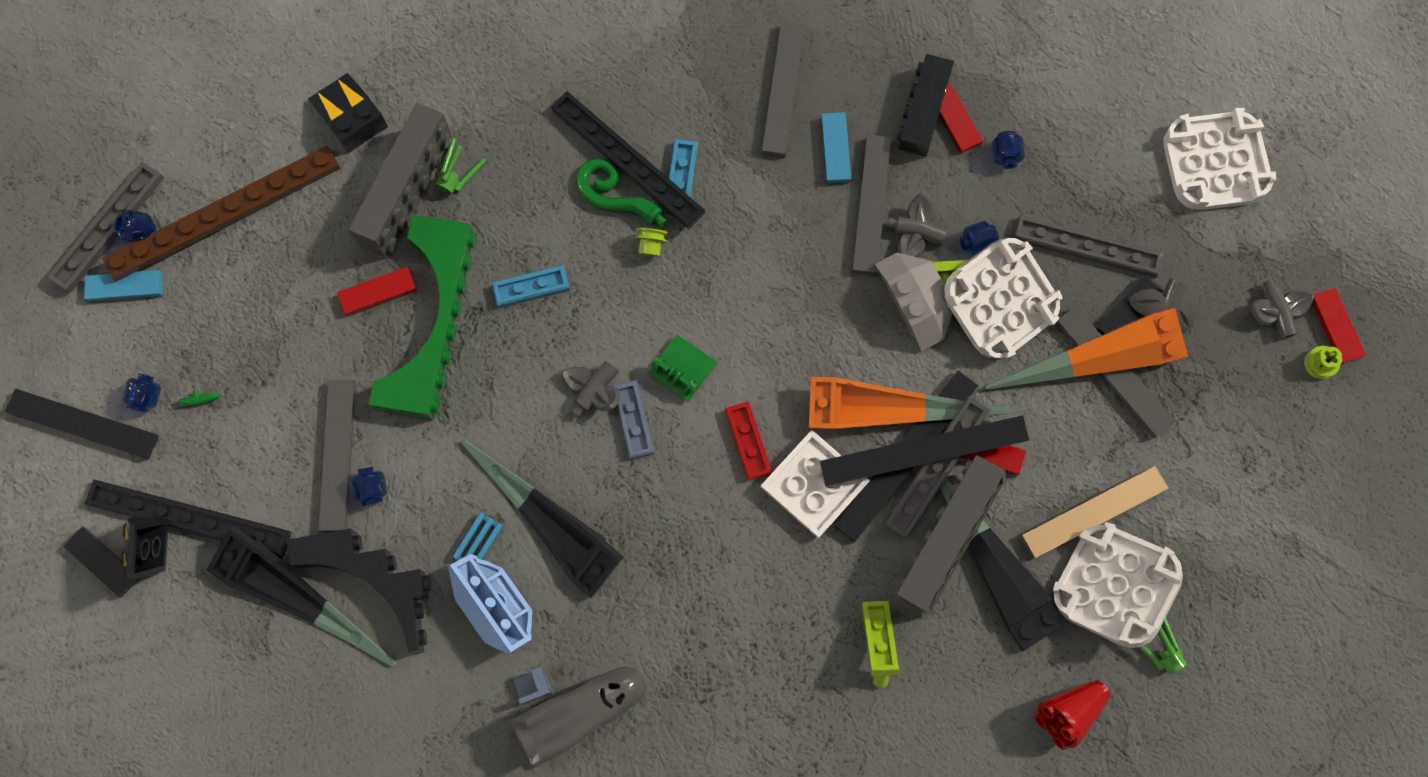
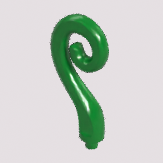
(645, 208)

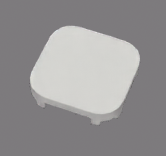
(1218, 160)
(1002, 298)
(1118, 585)

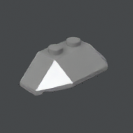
(918, 295)

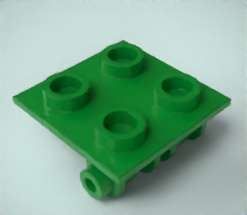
(682, 368)

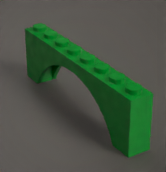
(417, 385)

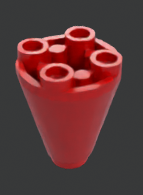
(1072, 713)

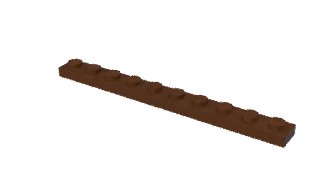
(220, 213)

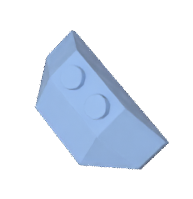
(491, 603)

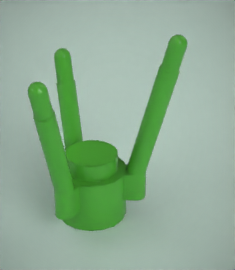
(448, 179)
(1171, 656)

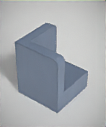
(532, 686)

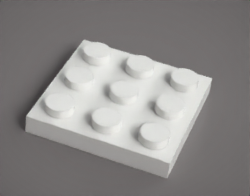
(801, 488)

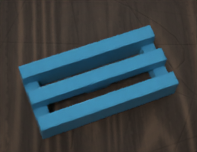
(470, 535)

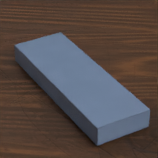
(634, 420)

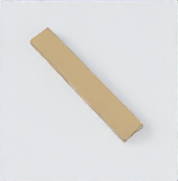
(1094, 512)

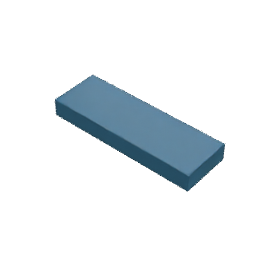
(836, 147)
(683, 164)
(136, 285)
(530, 286)

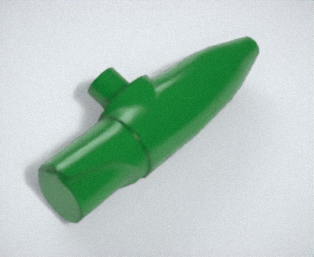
(198, 399)

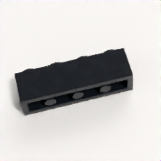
(926, 104)

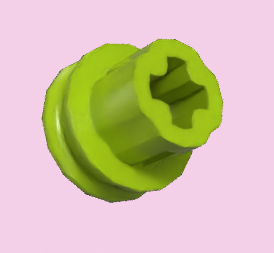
(650, 241)
(1317, 357)

